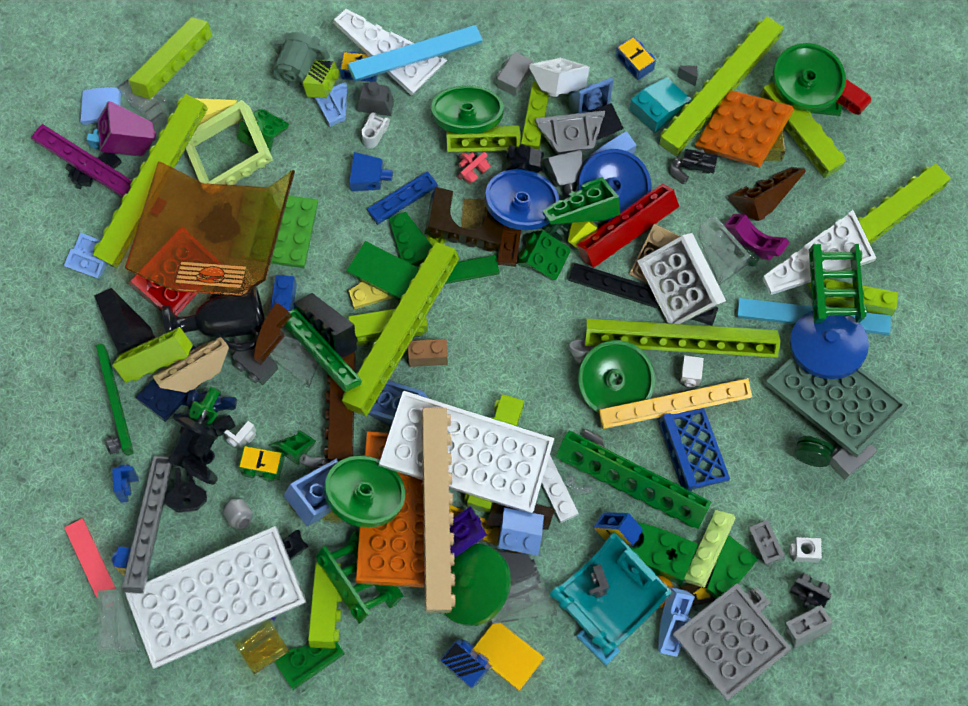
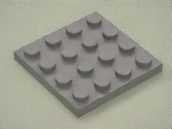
(732, 642)

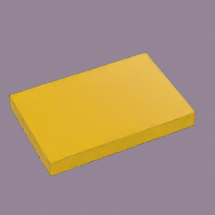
(509, 655)

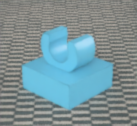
(93, 140)

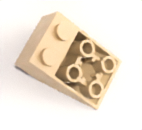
(656, 239)

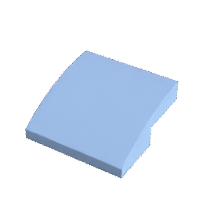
(94, 102)
(82, 257)

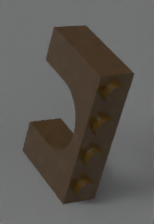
(441, 224)

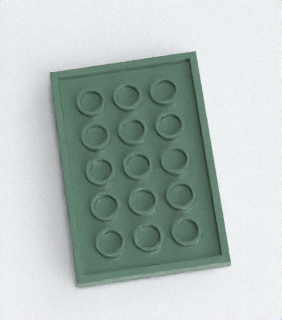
(846, 409)

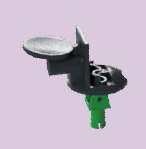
(196, 438)

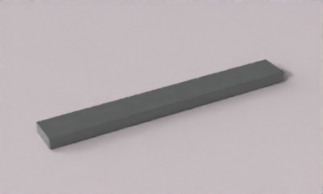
(147, 526)

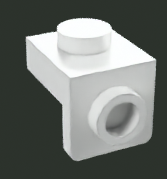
(245, 435)

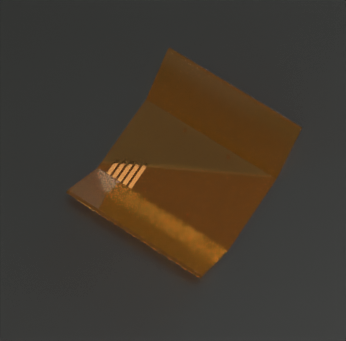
(207, 233)

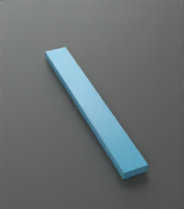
(414, 53)
(792, 313)

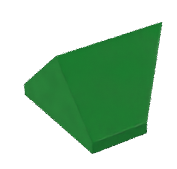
(294, 446)

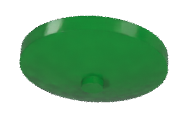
(809, 77)
(467, 109)
(615, 375)
(364, 492)
(479, 586)

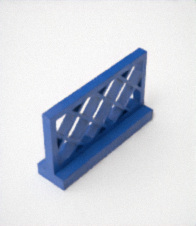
(680, 457)

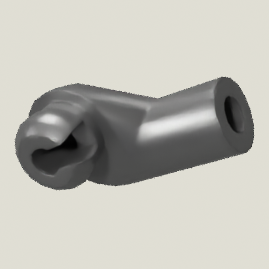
(676, 170)
(593, 437)

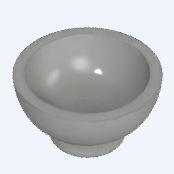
(579, 349)

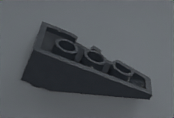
(123, 323)

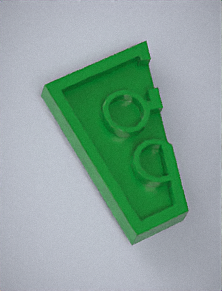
(410, 240)
(730, 567)
(305, 662)

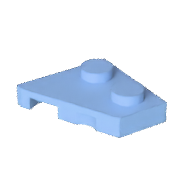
(334, 105)

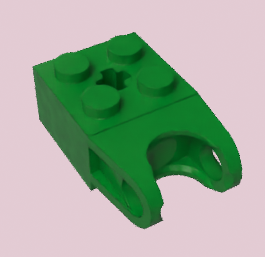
(656, 548)

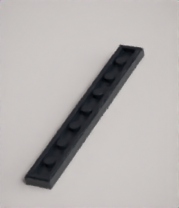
(625, 288)

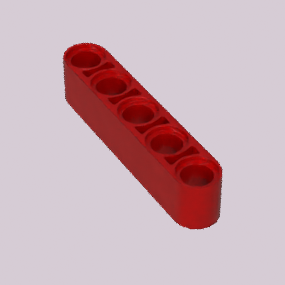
(854, 98)

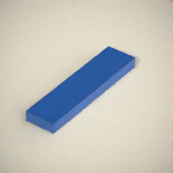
(402, 198)

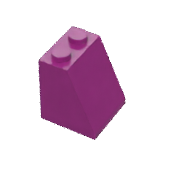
(124, 131)

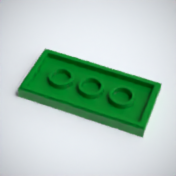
(382, 270)

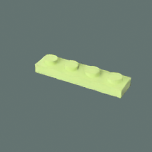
(709, 548)

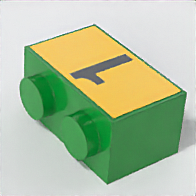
(261, 463)

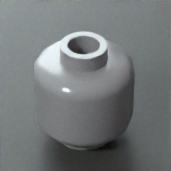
(238, 513)

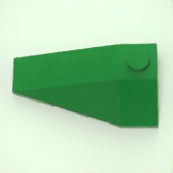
(592, 203)

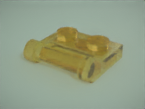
(265, 652)

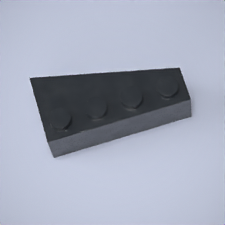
(329, 324)

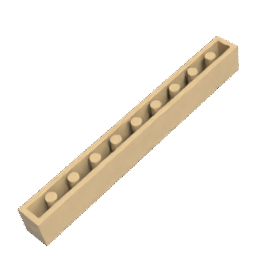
(436, 511)

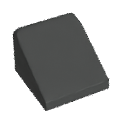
(688, 74)

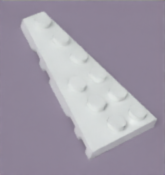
(375, 40)
(838, 238)

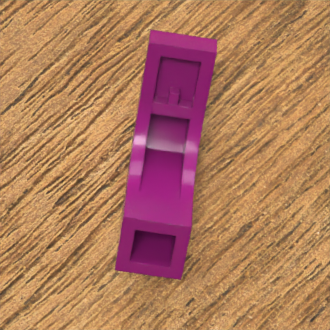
(755, 240)

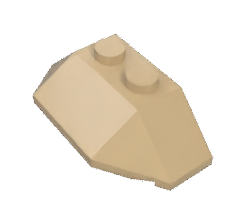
(198, 367)

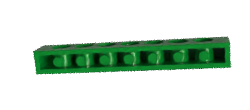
(629, 470)

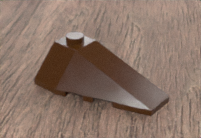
(767, 195)

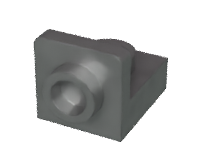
(599, 578)

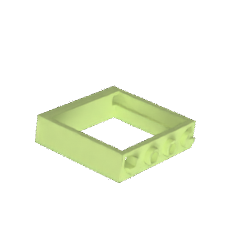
(219, 123)

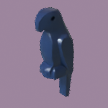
(221, 403)

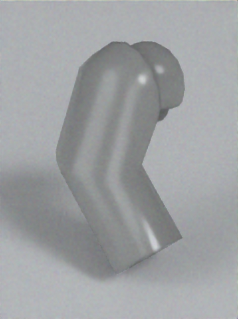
(313, 462)

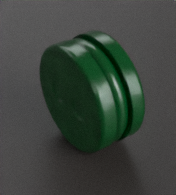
(813, 451)

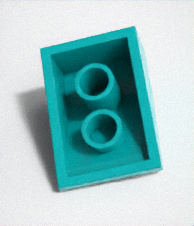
(658, 103)

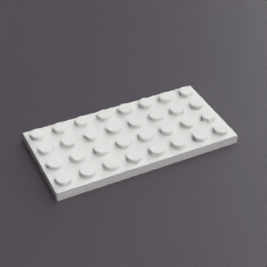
(487, 454)
(215, 597)

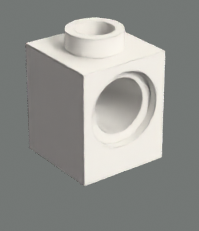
(691, 371)
(812, 544)

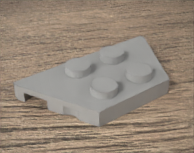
(571, 131)

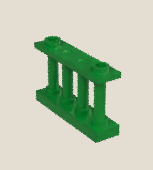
(820, 293)
(358, 609)

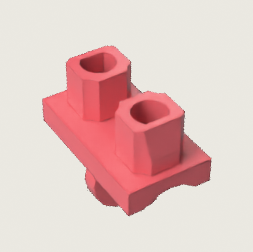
(468, 173)

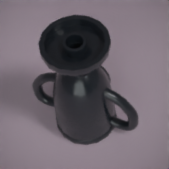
(223, 318)

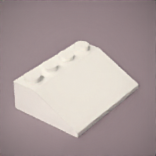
(681, 280)

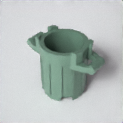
(296, 57)

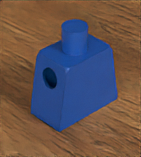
(368, 173)

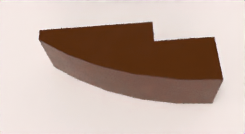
(271, 332)

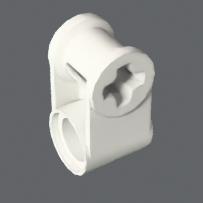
(375, 127)

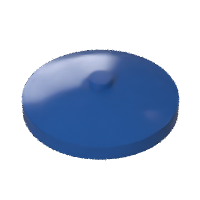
(622, 172)
(519, 199)
(830, 347)

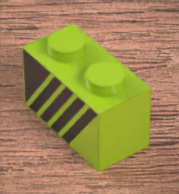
(321, 79)

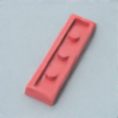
(89, 556)

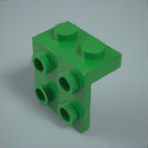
(269, 126)
(544, 254)

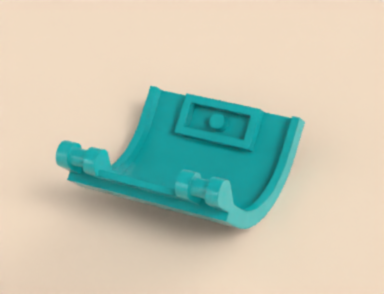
(630, 601)

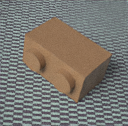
(428, 352)

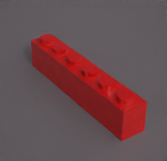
(627, 225)

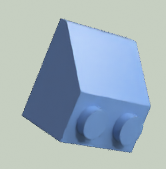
(520, 531)

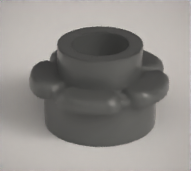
(112, 445)

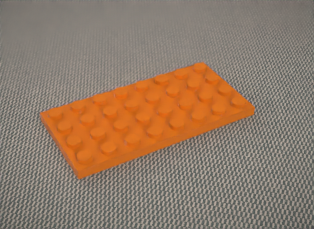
(395, 550)

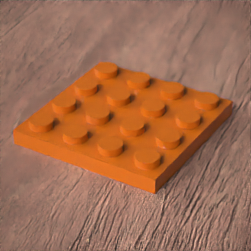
(744, 128)

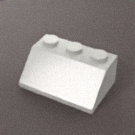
(560, 76)

